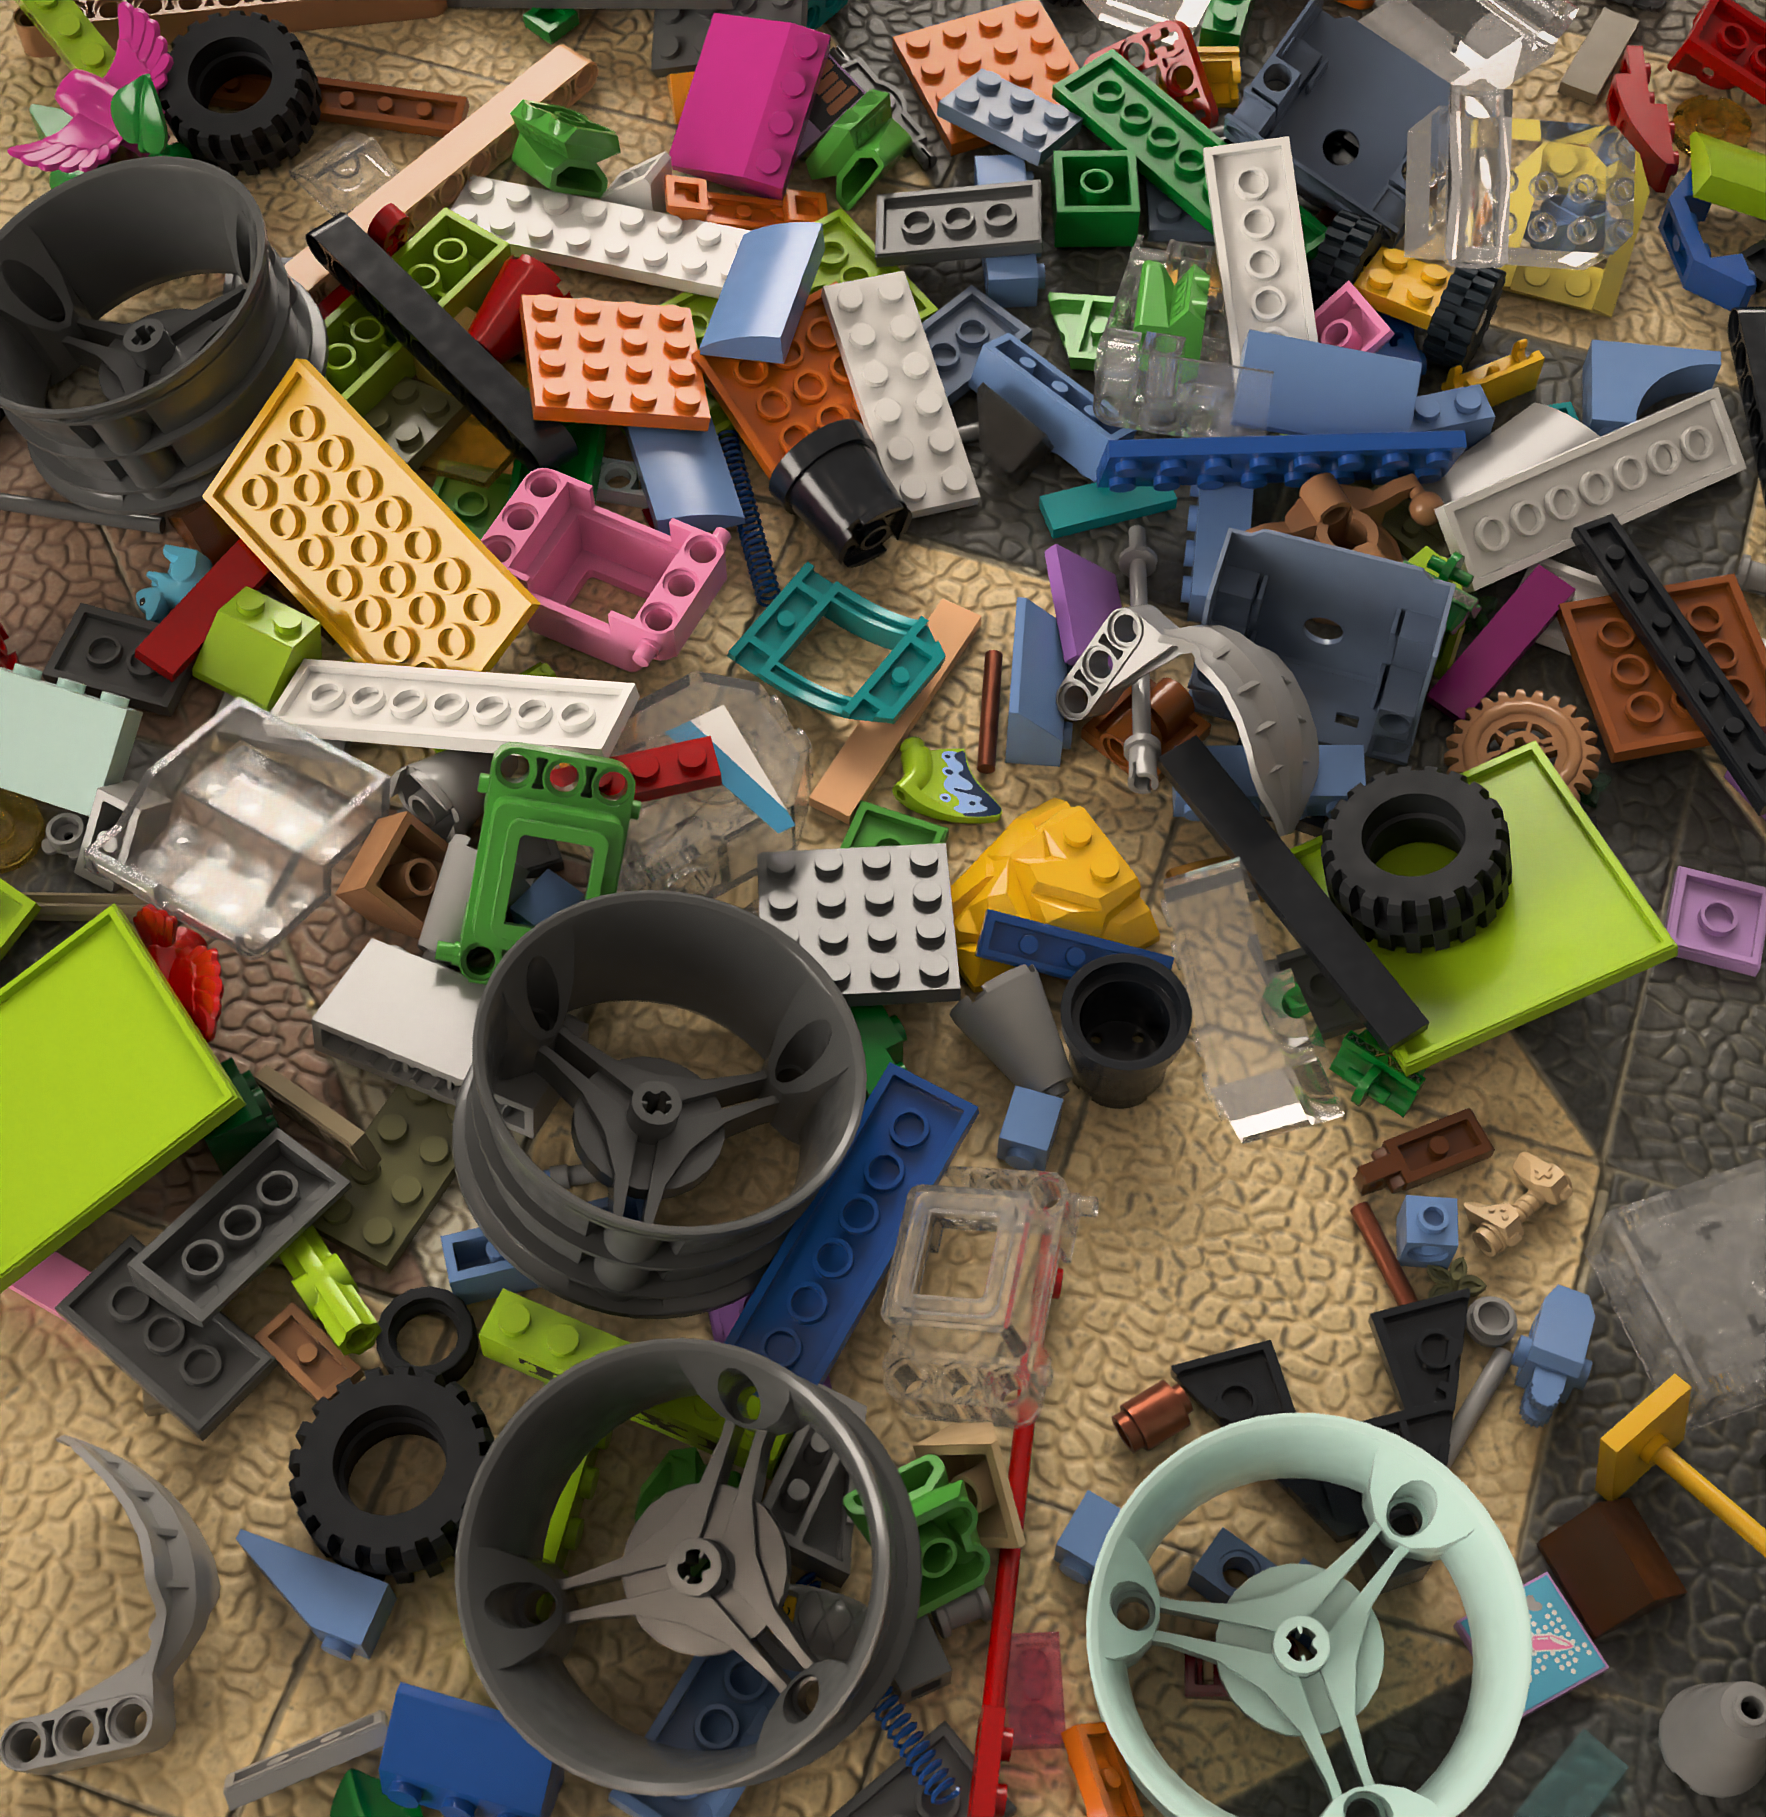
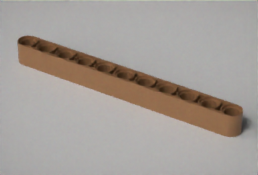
(177, 15)

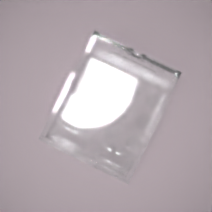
(242, 827)

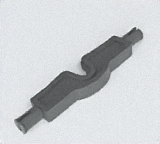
(868, 80)

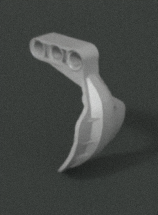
(1252, 680)
(184, 1592)

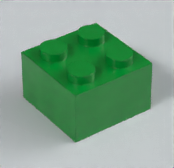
(1095, 198)

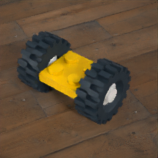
(1448, 305)

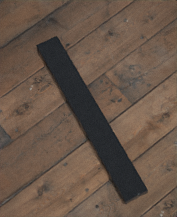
(1677, 653)
(1293, 895)

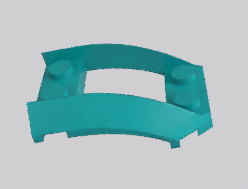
(795, 613)

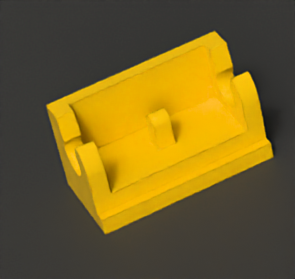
(1222, 71)
(1503, 377)

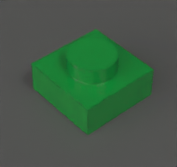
(550, 22)

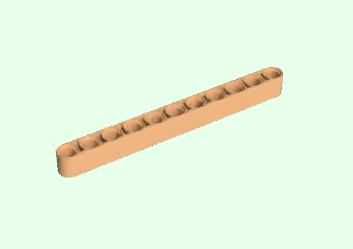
(468, 150)

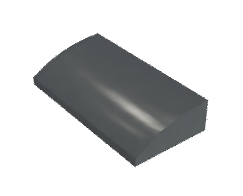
(237, 1228)

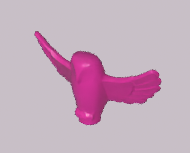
(87, 98)

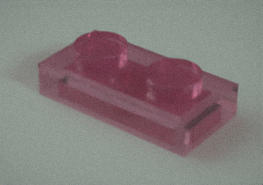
(1035, 1691)

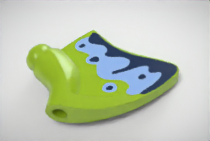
(942, 785)

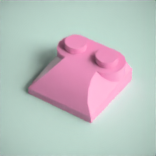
(1351, 322)

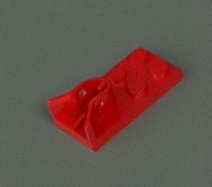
(1728, 43)

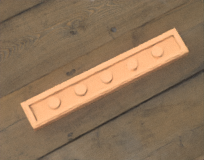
(875, 744)

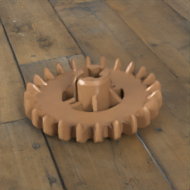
(1565, 736)

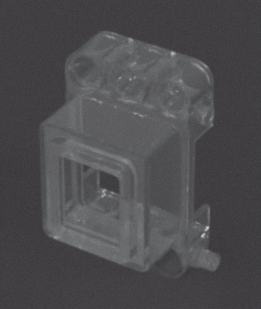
(990, 1339)

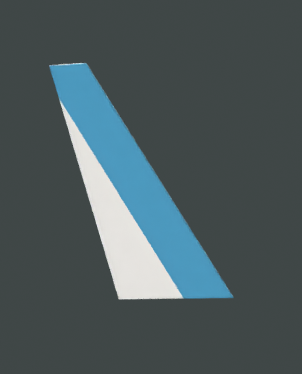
(741, 769)

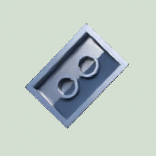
(1038, 668)

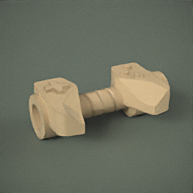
(1502, 1223)

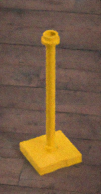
(1648, 1439)

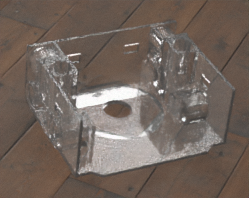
(1155, 384)

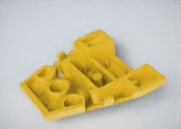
(1053, 871)

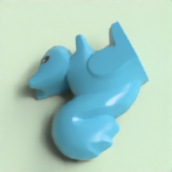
(169, 588)

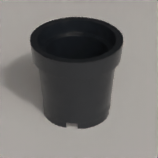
(841, 492)
(1117, 1001)

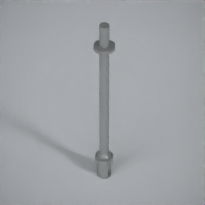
(1142, 747)

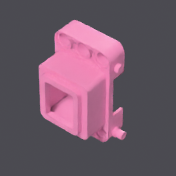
(559, 539)

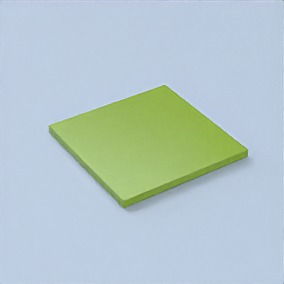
(1561, 935)
(94, 1087)

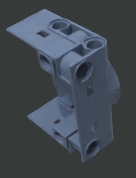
(1348, 80)
(1373, 672)

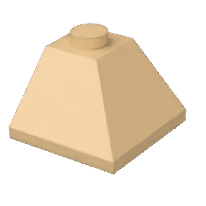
(975, 1456)

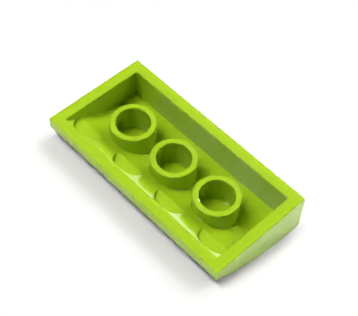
(1728, 175)

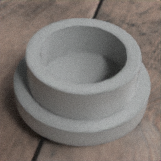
(1491, 1322)

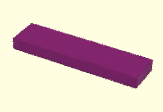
(1500, 644)

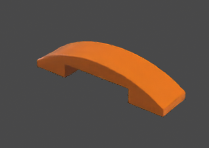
(691, 200)

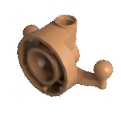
(1354, 515)

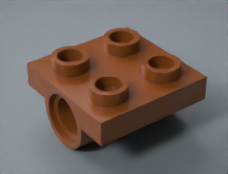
(1171, 722)

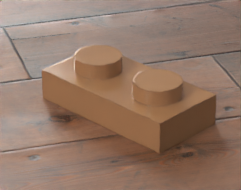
(307, 1353)

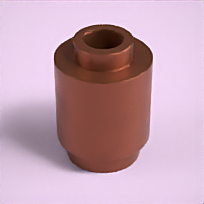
(1153, 1416)

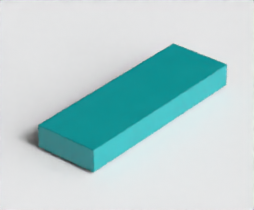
(1094, 507)

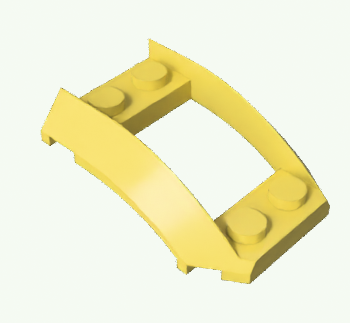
(1587, 289)

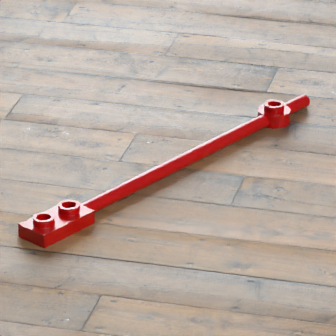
(993, 1739)

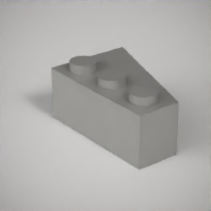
(809, 1502)

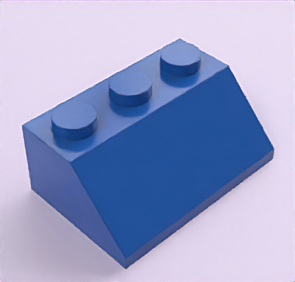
(463, 1760)

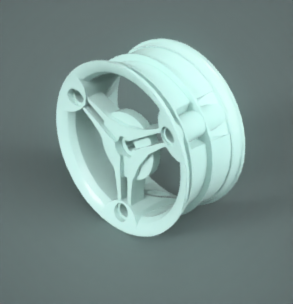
(1293, 1598)

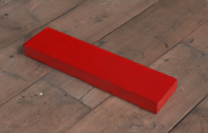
(185, 628)

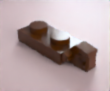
(1425, 1154)

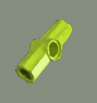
(330, 1293)

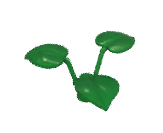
(138, 120)

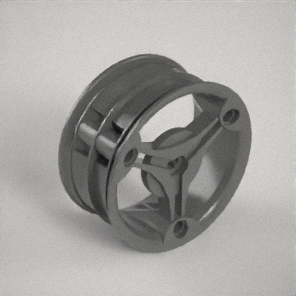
(177, 379)
(647, 1121)
(740, 1596)

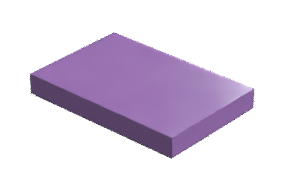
(1081, 599)

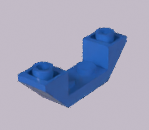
(1717, 279)

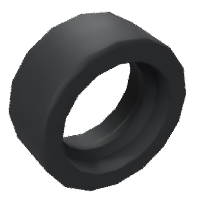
(424, 1301)

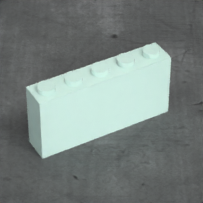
(61, 741)

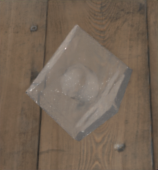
(345, 173)

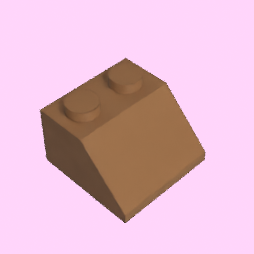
(395, 874)

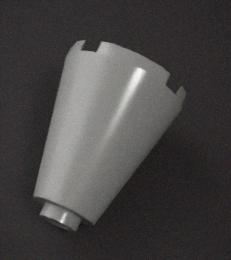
(444, 789)
(450, 897)
(1017, 1031)
(1716, 1737)

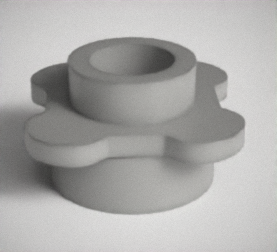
(61, 827)

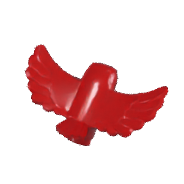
(186, 964)

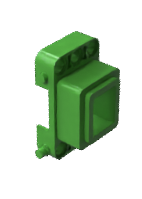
(541, 810)

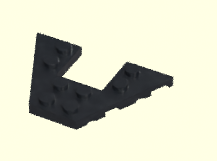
(1422, 1358)

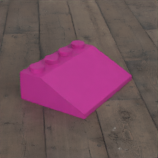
(750, 103)

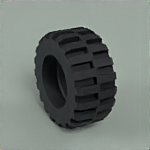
(233, 48)
(1407, 810)
(349, 1428)

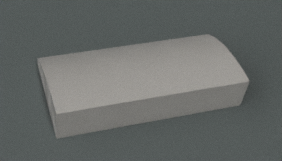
(1513, 447)

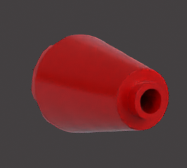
(498, 319)

